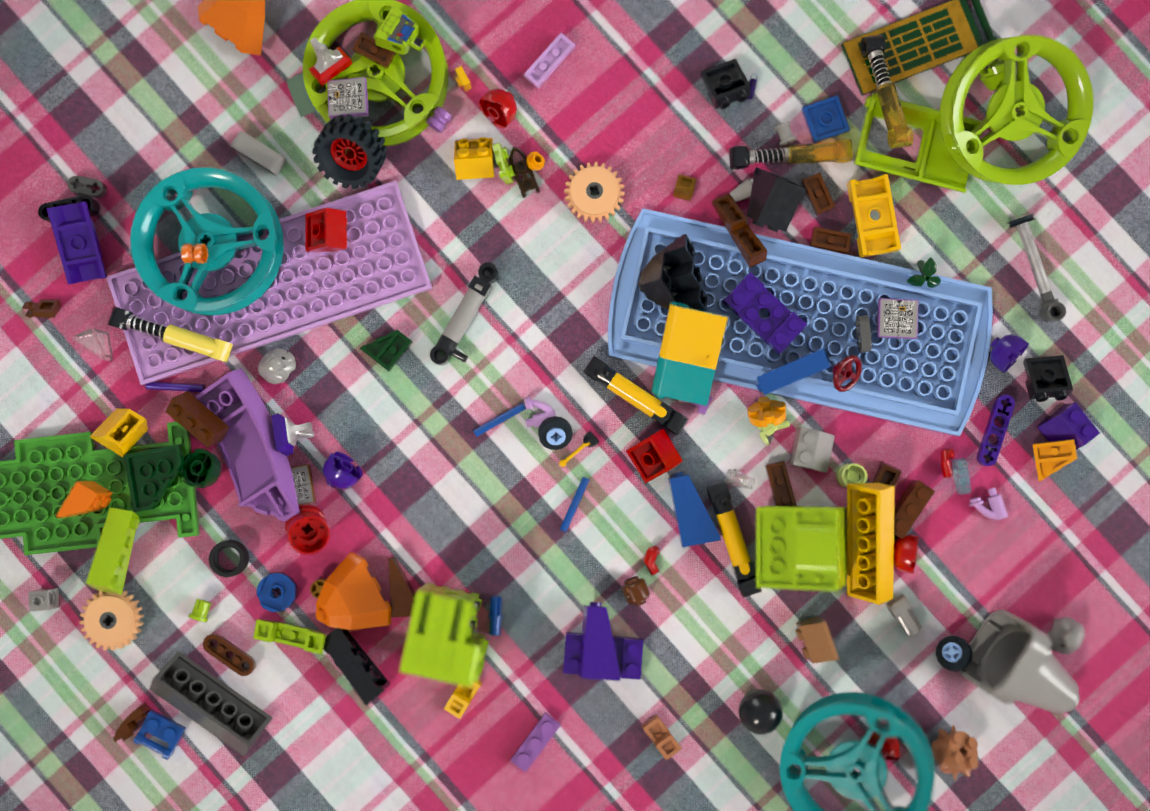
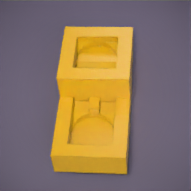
(461, 699)

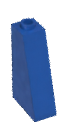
(793, 371)
(691, 515)

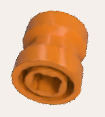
(194, 253)

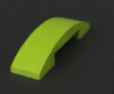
(290, 635)

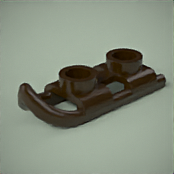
(521, 168)

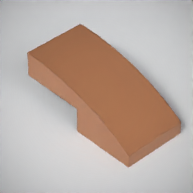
(661, 737)

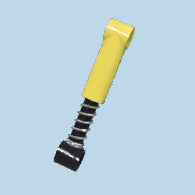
(172, 335)

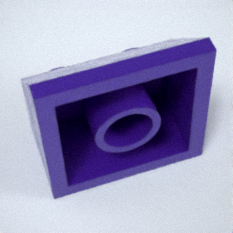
(1068, 424)

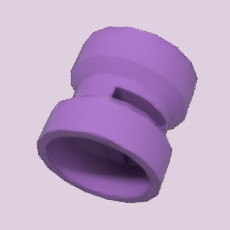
(439, 119)

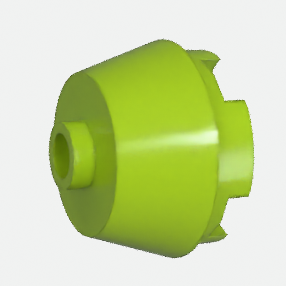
(994, 74)

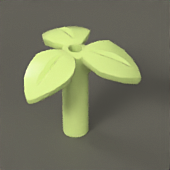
(770, 429)

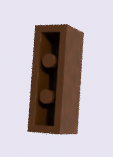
(197, 419)
(910, 507)

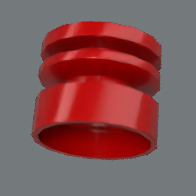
(309, 537)

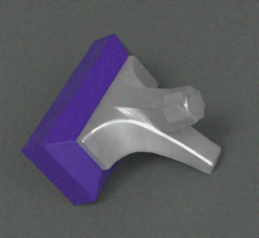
(287, 433)

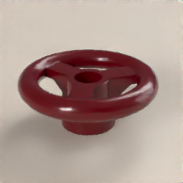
(842, 371)

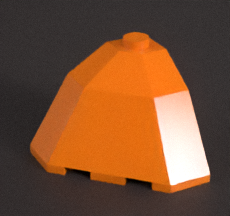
(236, 21)
(352, 597)

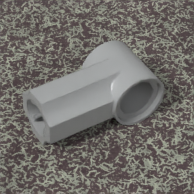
(901, 610)

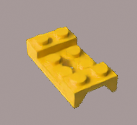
(878, 235)

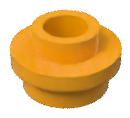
(532, 164)

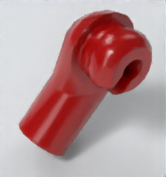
(649, 559)

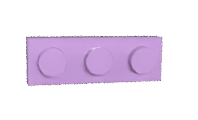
(549, 60)

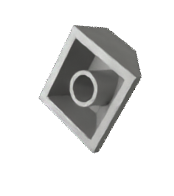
(812, 449)

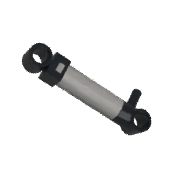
(478, 291)

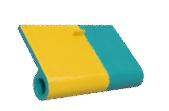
(688, 354)

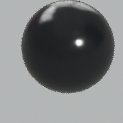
(760, 711)

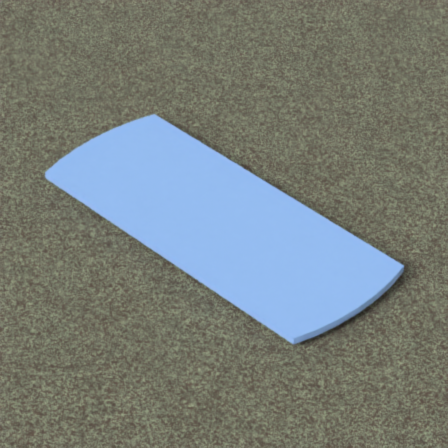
(905, 381)

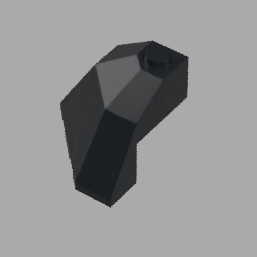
(673, 277)

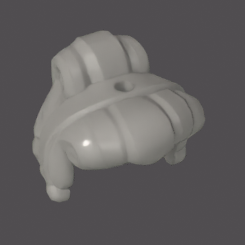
(276, 365)
(1066, 635)

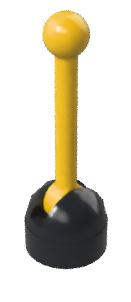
(589, 440)

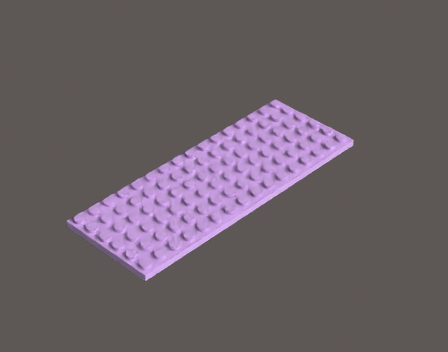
(308, 292)

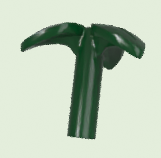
(926, 269)

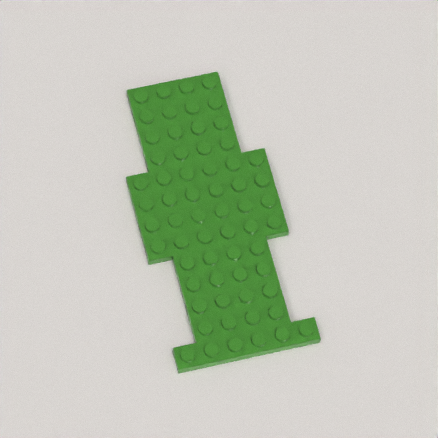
(47, 471)

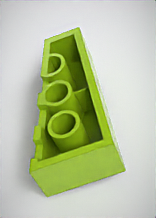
(113, 552)

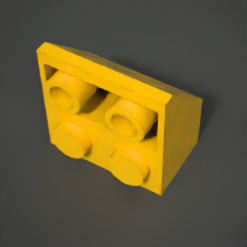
(474, 158)
(121, 431)

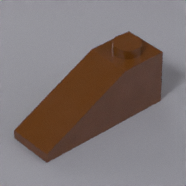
(401, 592)

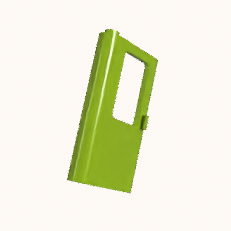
(933, 160)

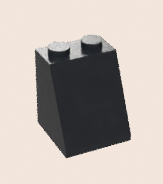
(773, 200)

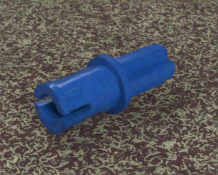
(495, 615)

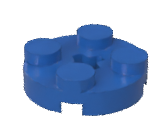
(281, 602)

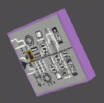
(348, 97)
(897, 318)

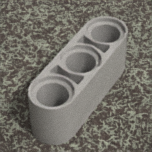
(258, 153)

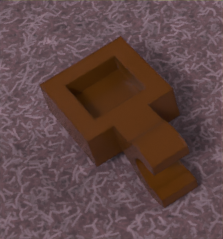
(43, 309)

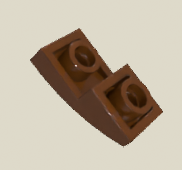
(130, 723)

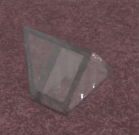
(97, 342)

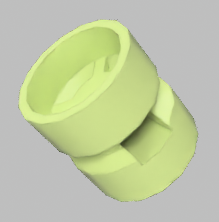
(851, 474)

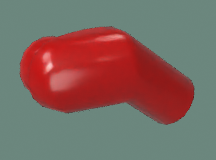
(945, 457)

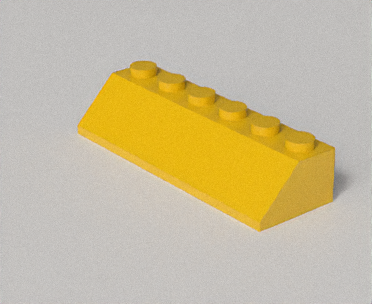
(870, 541)

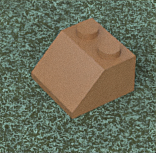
(816, 640)

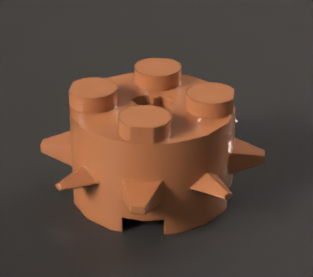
(955, 752)

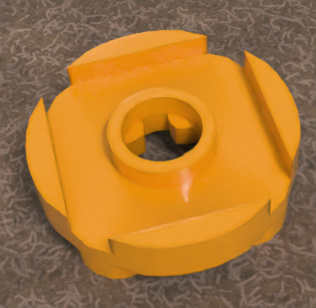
(766, 412)

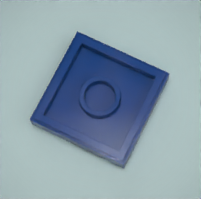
(825, 119)

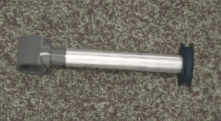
(1038, 271)

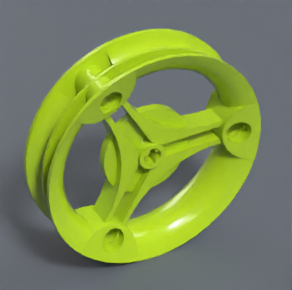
(389, 81)
(1018, 97)

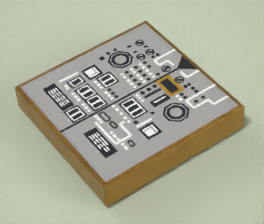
(303, 484)

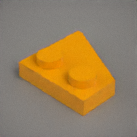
(1053, 456)

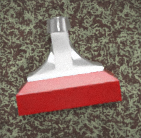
(328, 62)

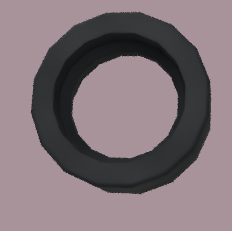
(214, 563)

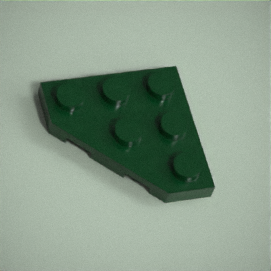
(152, 474)

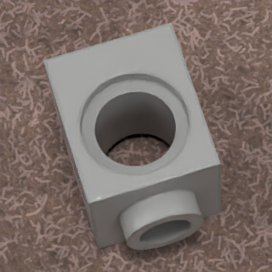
(43, 599)

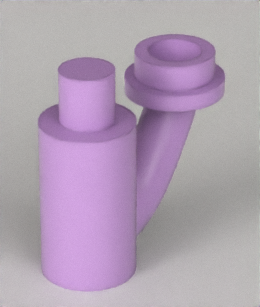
(537, 419)
(996, 503)

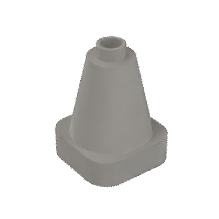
(1017, 664)

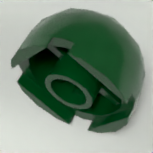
(201, 469)

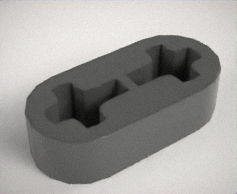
(87, 182)
(863, 334)

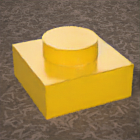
(462, 79)

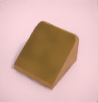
(684, 187)

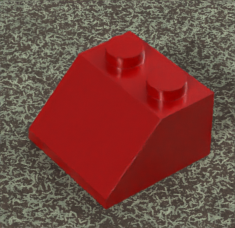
(325, 230)
(654, 456)

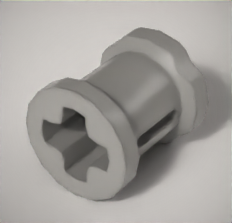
(785, 133)

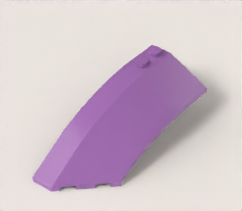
(249, 448)

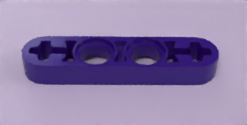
(991, 428)

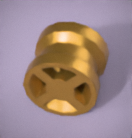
(315, 588)

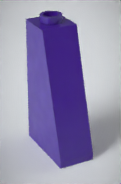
(597, 648)

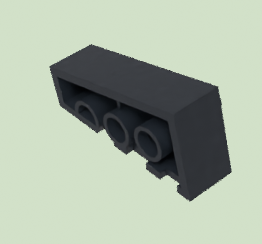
(355, 665)

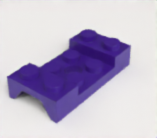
(780, 326)
(628, 653)

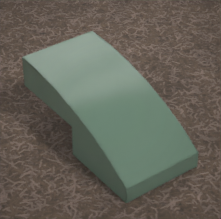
(300, 96)

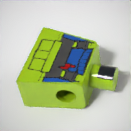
(398, 33)

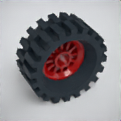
(349, 151)

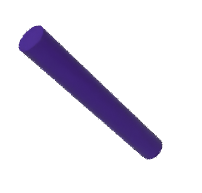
(175, 386)

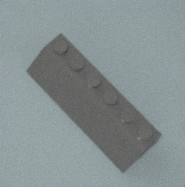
(210, 703)

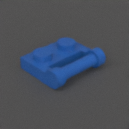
(162, 728)

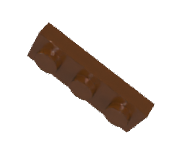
(780, 484)

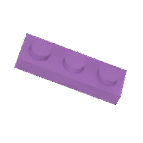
(535, 742)

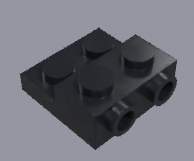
(726, 84)
(1047, 378)

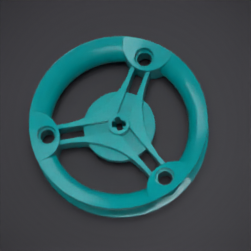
(198, 231)
(855, 754)

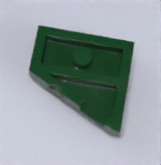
(388, 349)

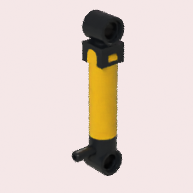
(636, 396)
(733, 538)

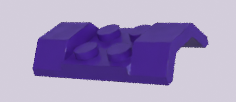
(77, 242)

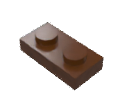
(367, 48)
(818, 194)
(830, 240)

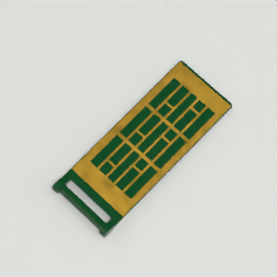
(921, 42)

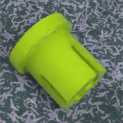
(200, 610)

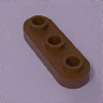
(220, 652)

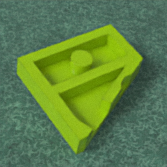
(506, 171)

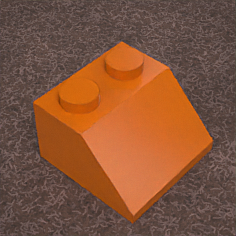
(84, 499)

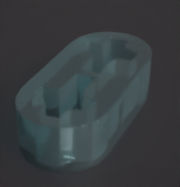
(961, 476)

